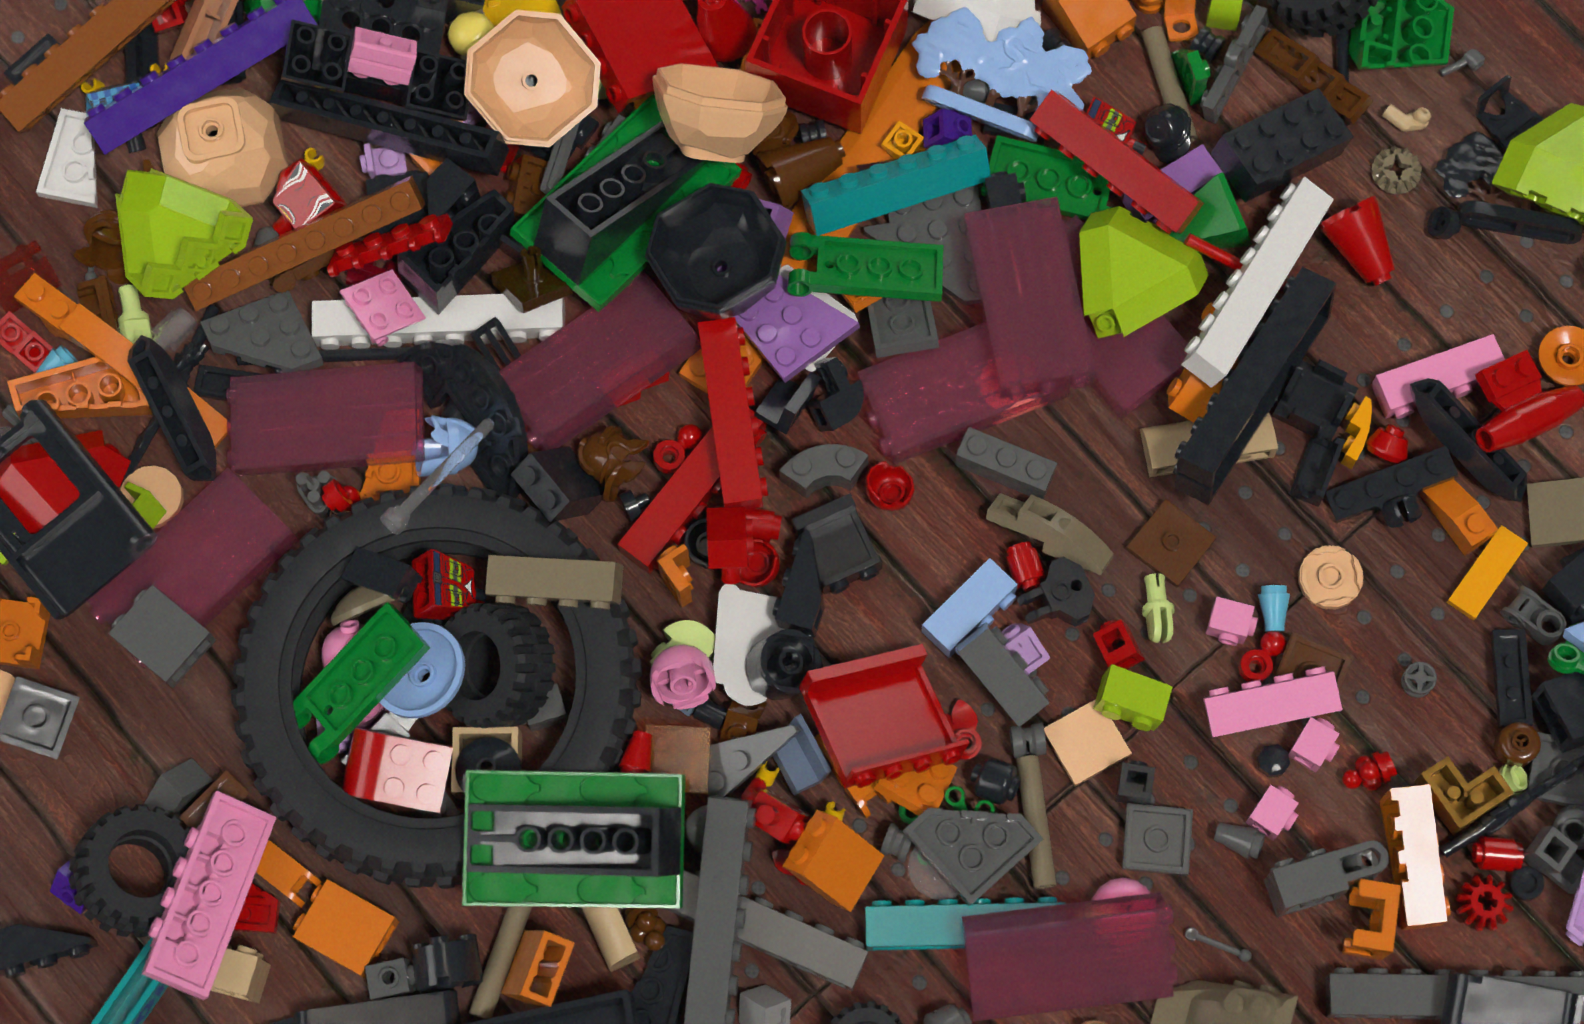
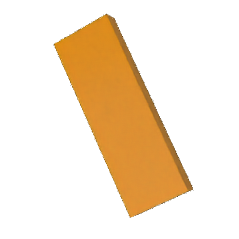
(1487, 572)

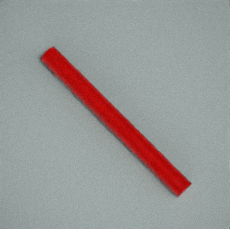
(1217, 254)

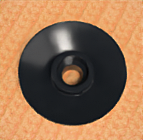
(486, 750)

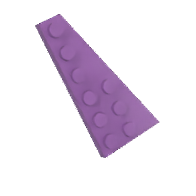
(793, 329)

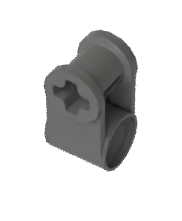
(1532, 615)

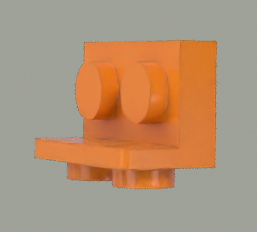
(674, 573)

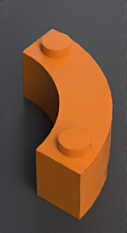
(1190, 394)

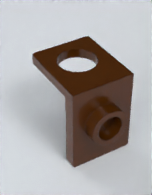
(741, 721)

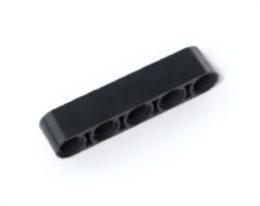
(415, 1009)

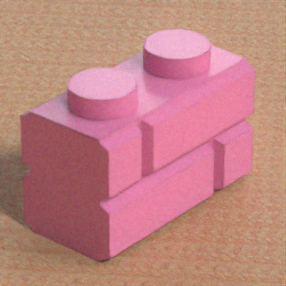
(382, 56)

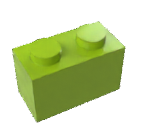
(1132, 698)

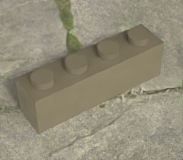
(554, 580)

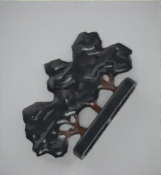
(1480, 158)

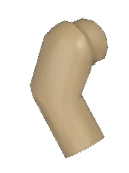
(1407, 122)

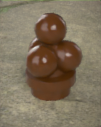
(646, 927)

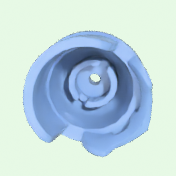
(445, 439)

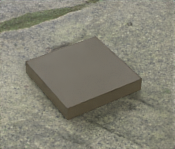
(1556, 512)

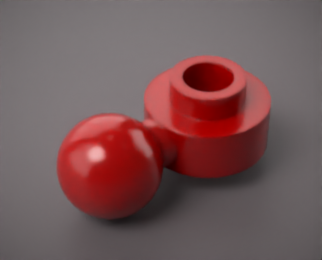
(688, 438)
(339, 496)
(1271, 644)

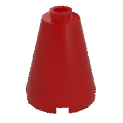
(725, 28)
(1362, 240)

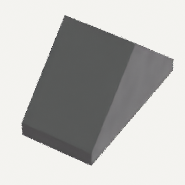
(179, 788)

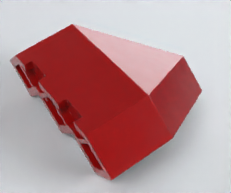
(39, 488)

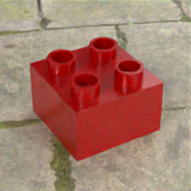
(829, 54)

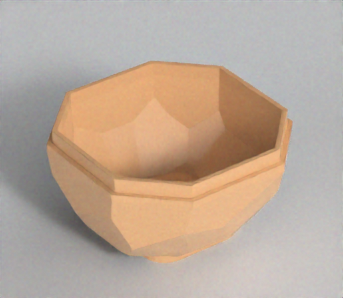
(540, 47)
(717, 110)
(240, 159)

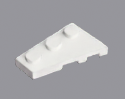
(70, 162)

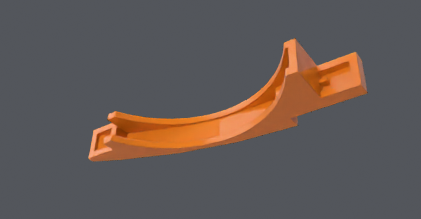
(85, 329)

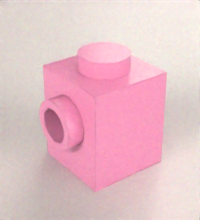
(1231, 621)
(1315, 744)
(1274, 812)

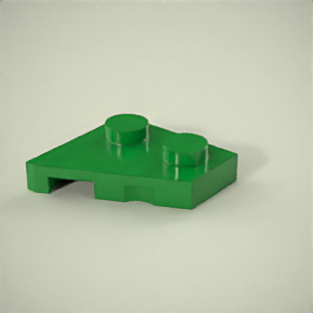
(1192, 73)

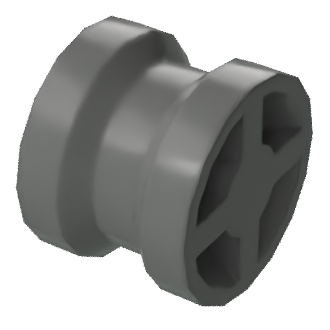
(1420, 673)
(896, 843)

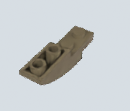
(1058, 530)

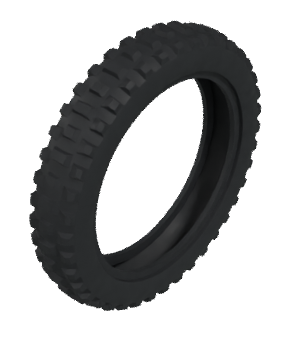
(297, 604)

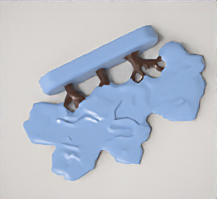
(1010, 66)

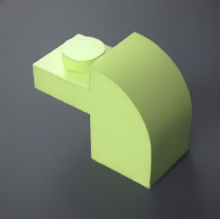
(687, 633)

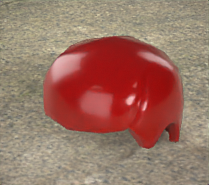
(889, 486)
(762, 565)

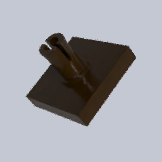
(530, 282)

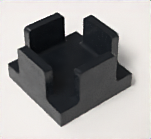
(1316, 399)

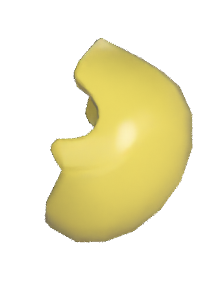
(468, 30)

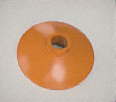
(1560, 343)

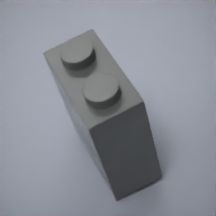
(161, 635)

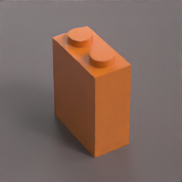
(833, 860)
(344, 928)
(537, 968)

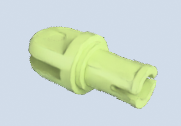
(133, 320)
(1158, 610)

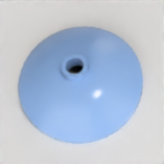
(446, 667)

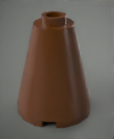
(799, 167)

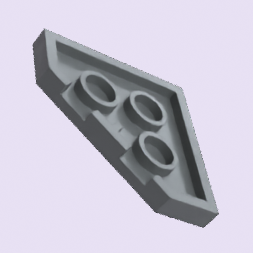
(265, 334)
(972, 846)

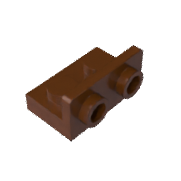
(524, 183)

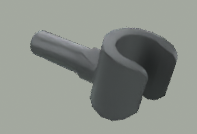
(1472, 59)

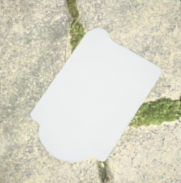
(741, 623)

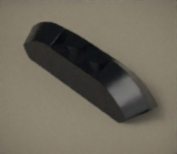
(174, 409)
(1457, 431)

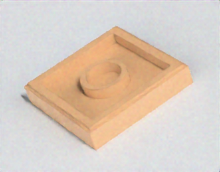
(1086, 743)

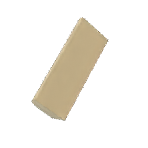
(1163, 440)
(611, 936)

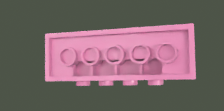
(207, 895)

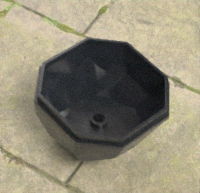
(713, 230)

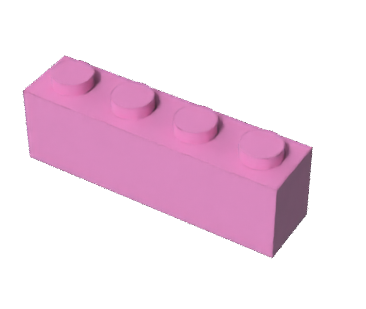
(1452, 367)
(1272, 703)

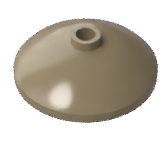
(358, 603)

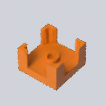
(22, 632)
(1385, 901)

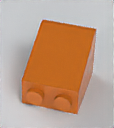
(1092, 23)

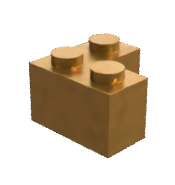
(1459, 801)

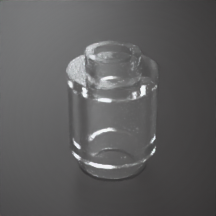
(173, 329)

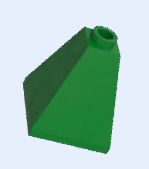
(1218, 218)

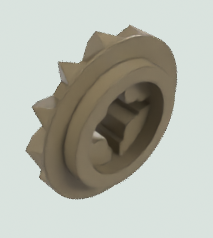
(1387, 179)

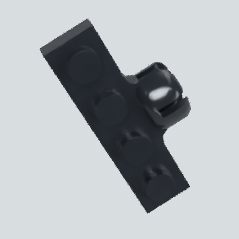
(1393, 488)

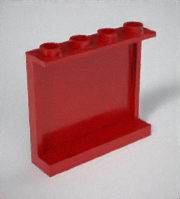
(635, 40)
(880, 717)

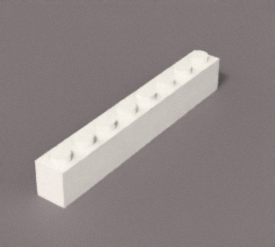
(1256, 282)
(336, 323)

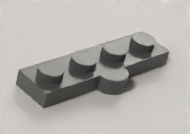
(1235, 62)

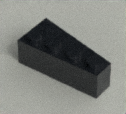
(443, 269)

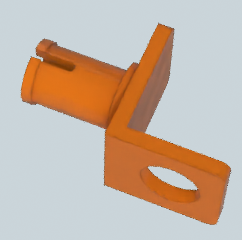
(1180, 12)

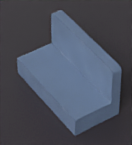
(802, 759)

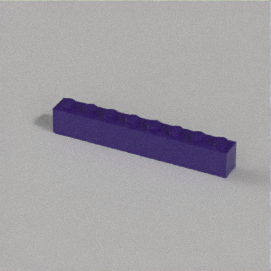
(194, 75)

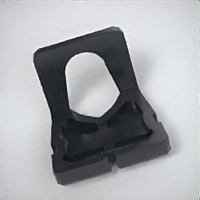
(1516, 118)

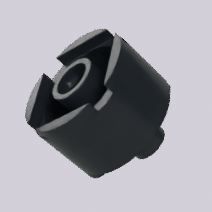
(772, 655)
(446, 963)

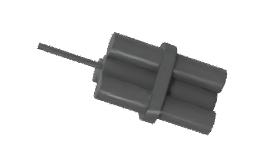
(311, 491)

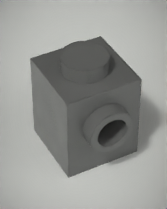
(381, 979)

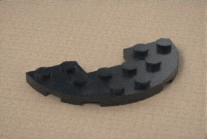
(479, 394)

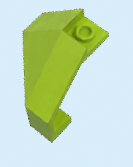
(1548, 164)
(175, 231)
(1133, 272)

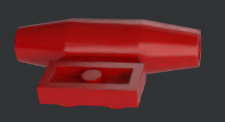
(1524, 408)

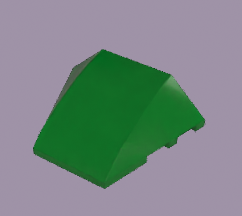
(1403, 34)

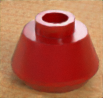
(1389, 444)

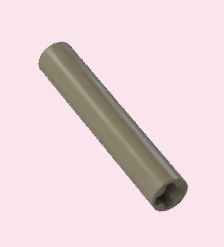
(1165, 70)
(1035, 813)
(500, 961)

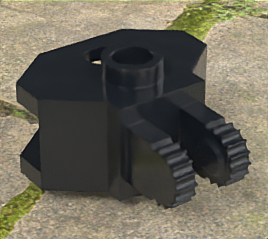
(1058, 595)

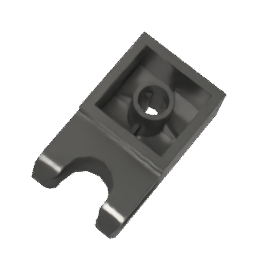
(1322, 876)

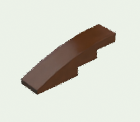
(1309, 73)

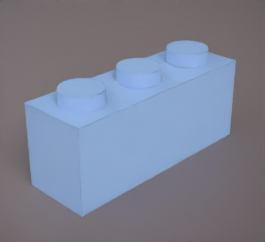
(970, 607)

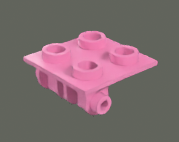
(382, 306)

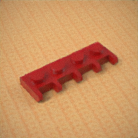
(384, 246)

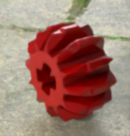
(1475, 910)

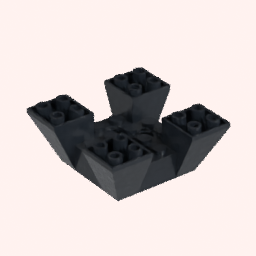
(322, 52)

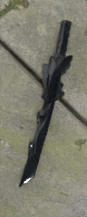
(185, 362)
(1507, 810)

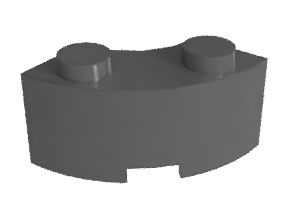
(824, 467)

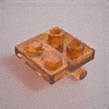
(682, 752)

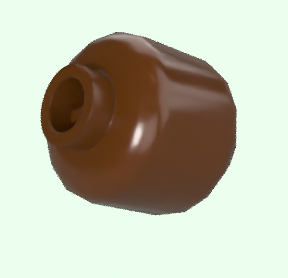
(1519, 755)

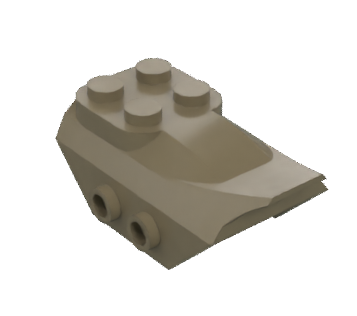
(1224, 1004)

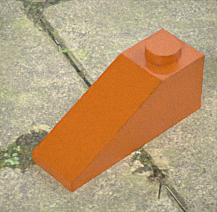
(1459, 515)

